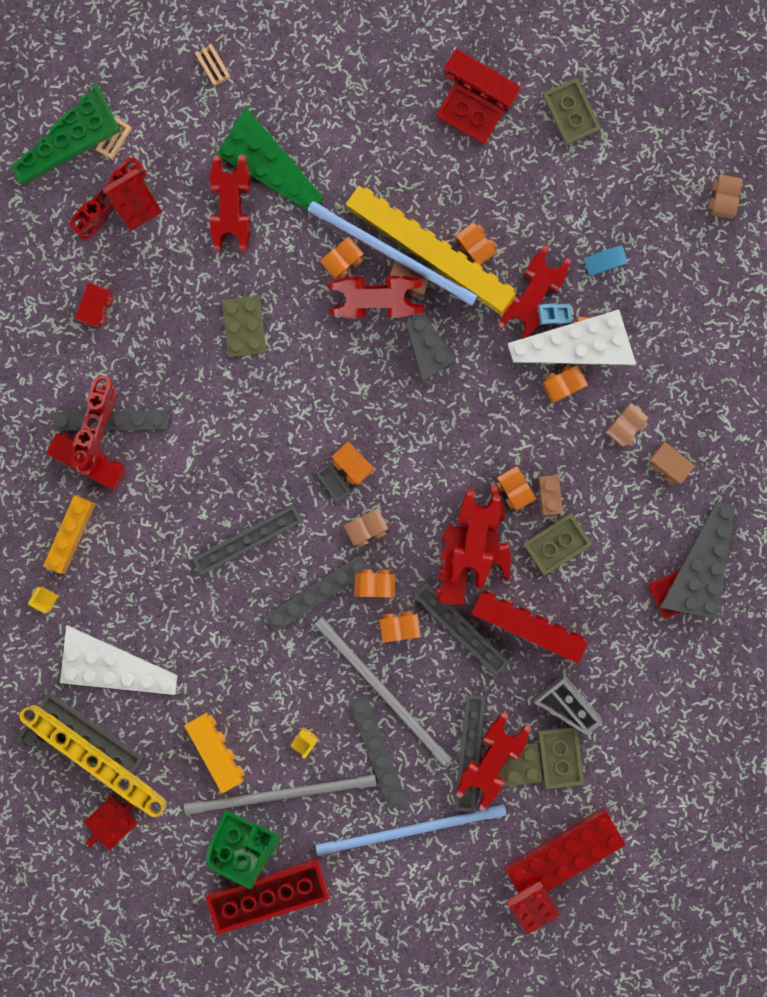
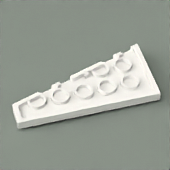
(584, 342)
(99, 664)

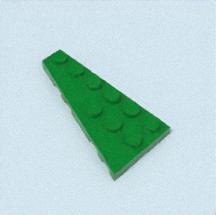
(71, 135)
(267, 161)

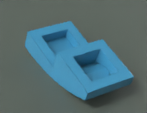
(606, 260)
(554, 314)

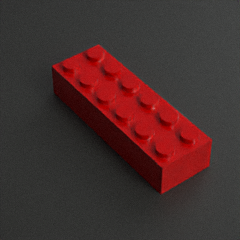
(528, 627)
(566, 853)
(270, 896)

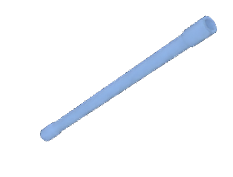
(323, 213)
(332, 847)

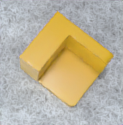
(43, 599)
(304, 742)

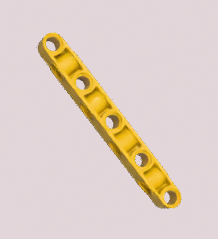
(80, 751)

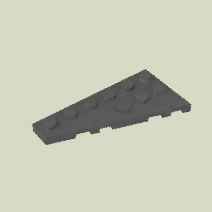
(702, 573)
(85, 728)

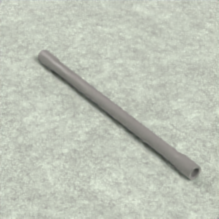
(437, 751)
(200, 806)

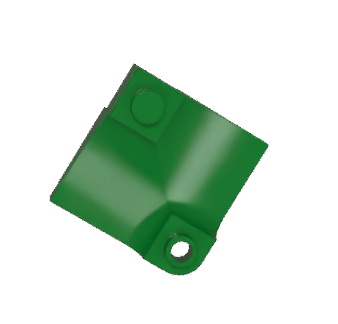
(241, 849)

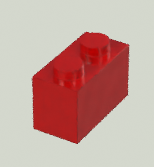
(94, 305)

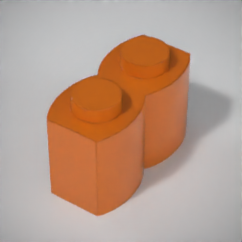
(475, 244)
(342, 259)
(565, 383)
(352, 463)
(515, 488)
(374, 584)
(399, 627)

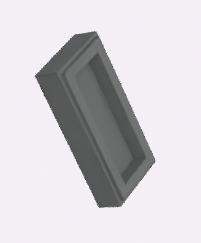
(333, 482)

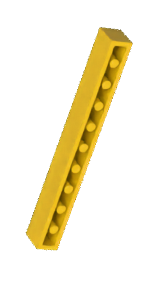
(430, 250)

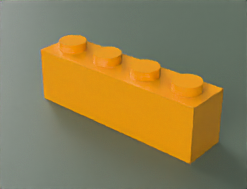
(69, 534)
(214, 752)

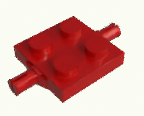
(110, 823)

